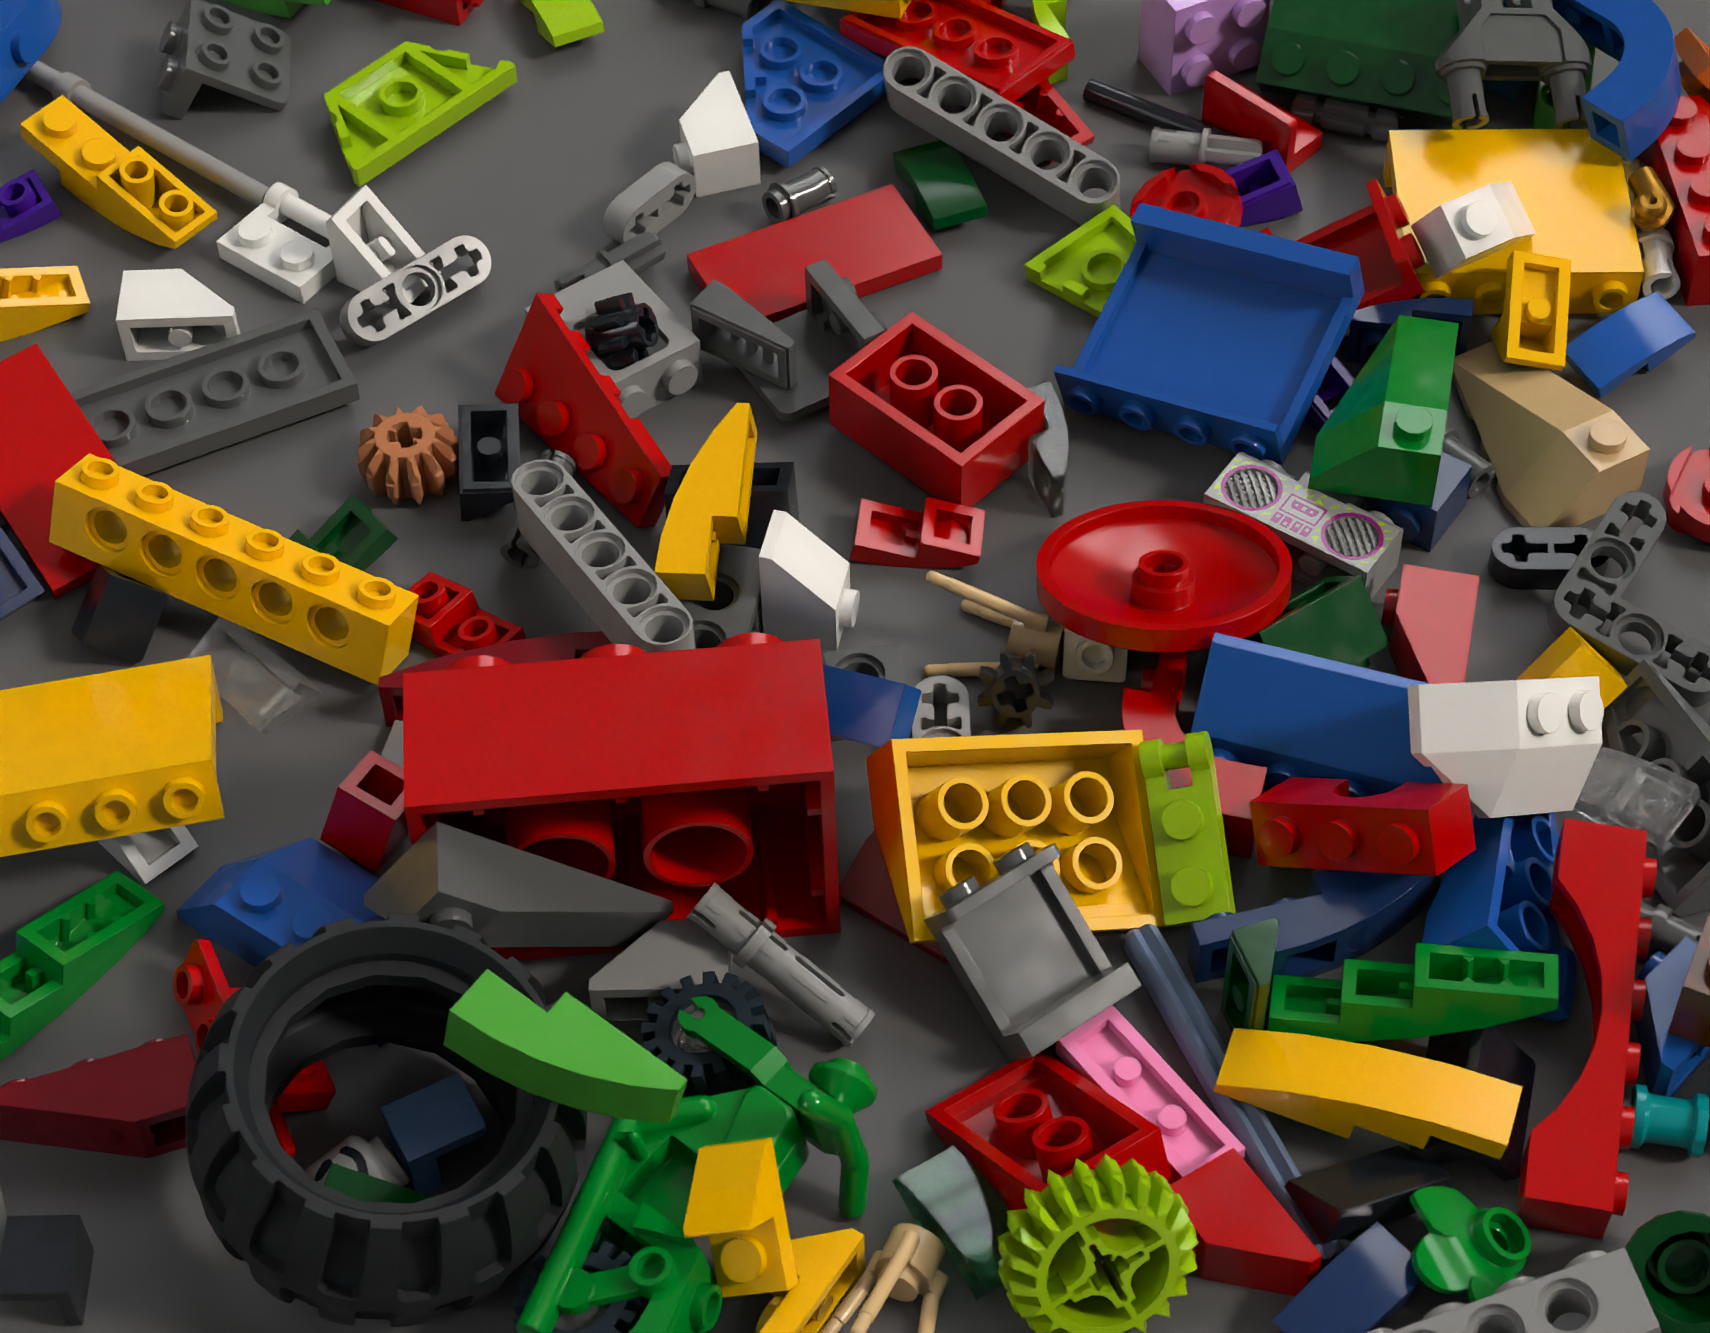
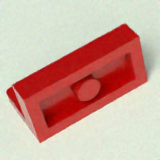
(1253, 116)

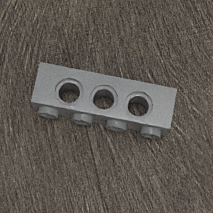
(1591, 1284)

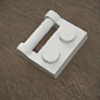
(278, 253)

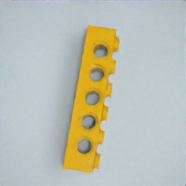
(233, 568)

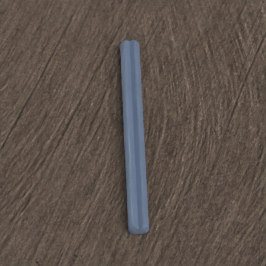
(1205, 1055)

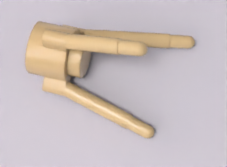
(1027, 627)
(900, 1271)

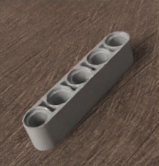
(992, 114)
(597, 561)

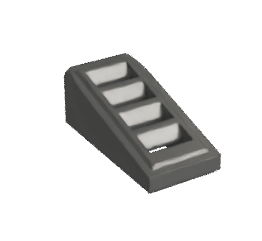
(742, 335)

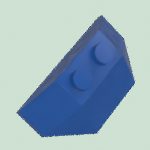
(278, 899)

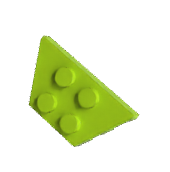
(406, 103)

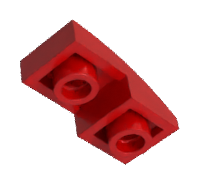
(452, 621)

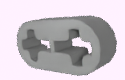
(649, 203)

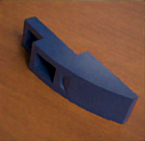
(1338, 921)

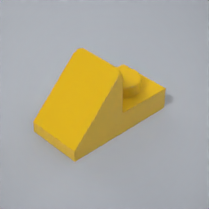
(1534, 311)
(743, 1212)
(826, 1273)

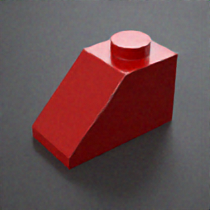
(1244, 1230)

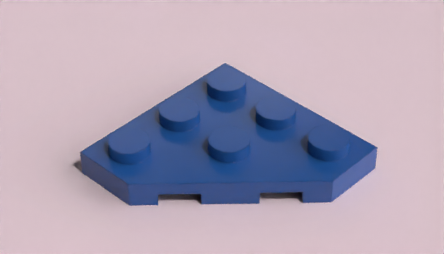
(803, 81)

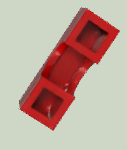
(1402, 831)

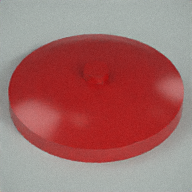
(1163, 575)

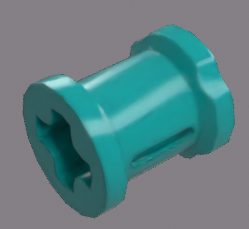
(1670, 1120)

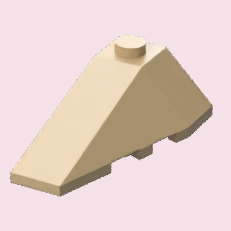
(1552, 444)

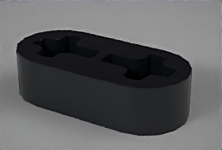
(1544, 554)

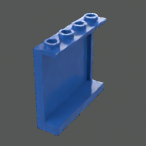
(1215, 334)

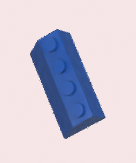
(1307, 717)

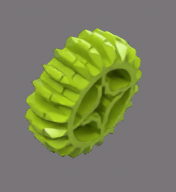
(1133, 1224)

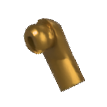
(1653, 203)

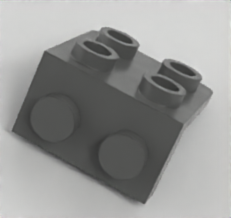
(225, 53)
(824, 337)

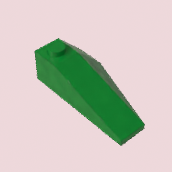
(1392, 418)

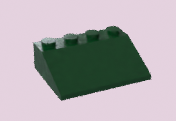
(1362, 53)

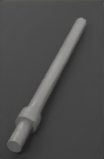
(80, 94)

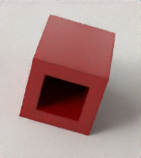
(368, 812)

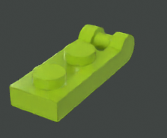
(1187, 830)

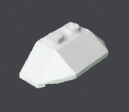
(1512, 741)

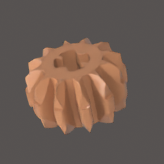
(408, 455)

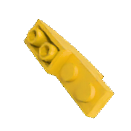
(113, 181)

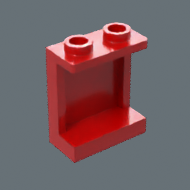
(1376, 237)

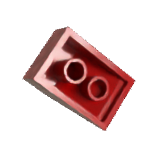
(1041, 1119)

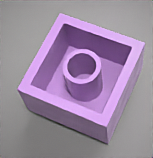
(1194, 37)

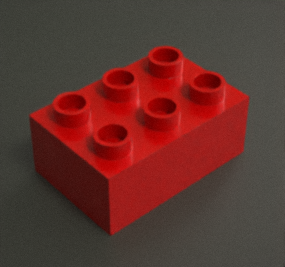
(641, 771)

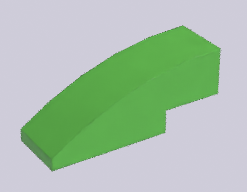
(561, 1053)

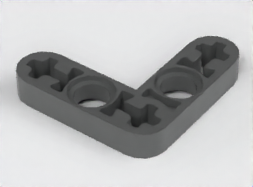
(1604, 600)

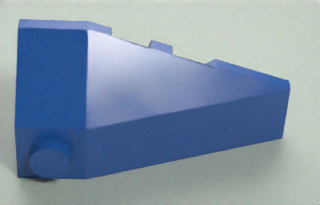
(1503, 897)

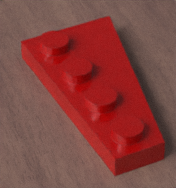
(582, 414)

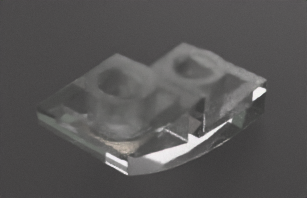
(1636, 795)

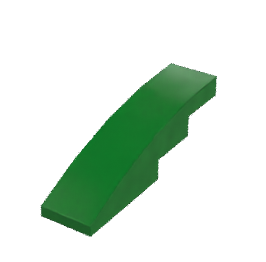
(69, 953)
(1437, 995)

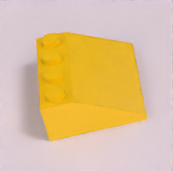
(966, 800)

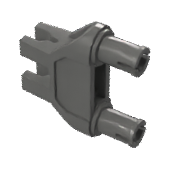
(1514, 45)

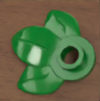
(1466, 1245)

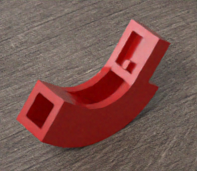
(1155, 713)

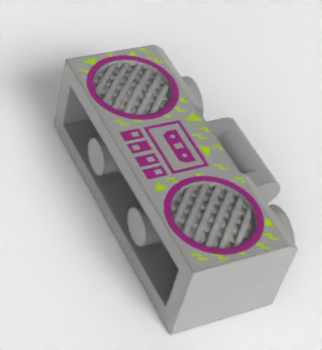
(1320, 528)

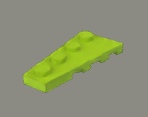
(1086, 261)

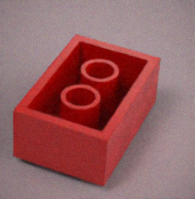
(935, 411)

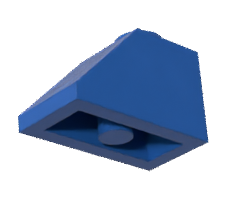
(1666, 1057)

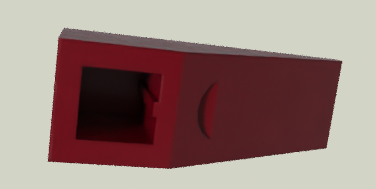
(107, 1104)

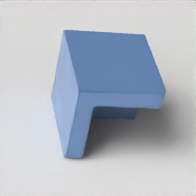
(430, 1126)

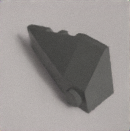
(1665, 730)
(511, 895)

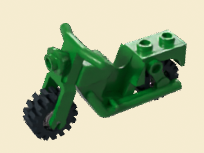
(645, 1169)

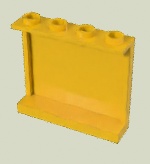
(1567, 187)
(108, 755)

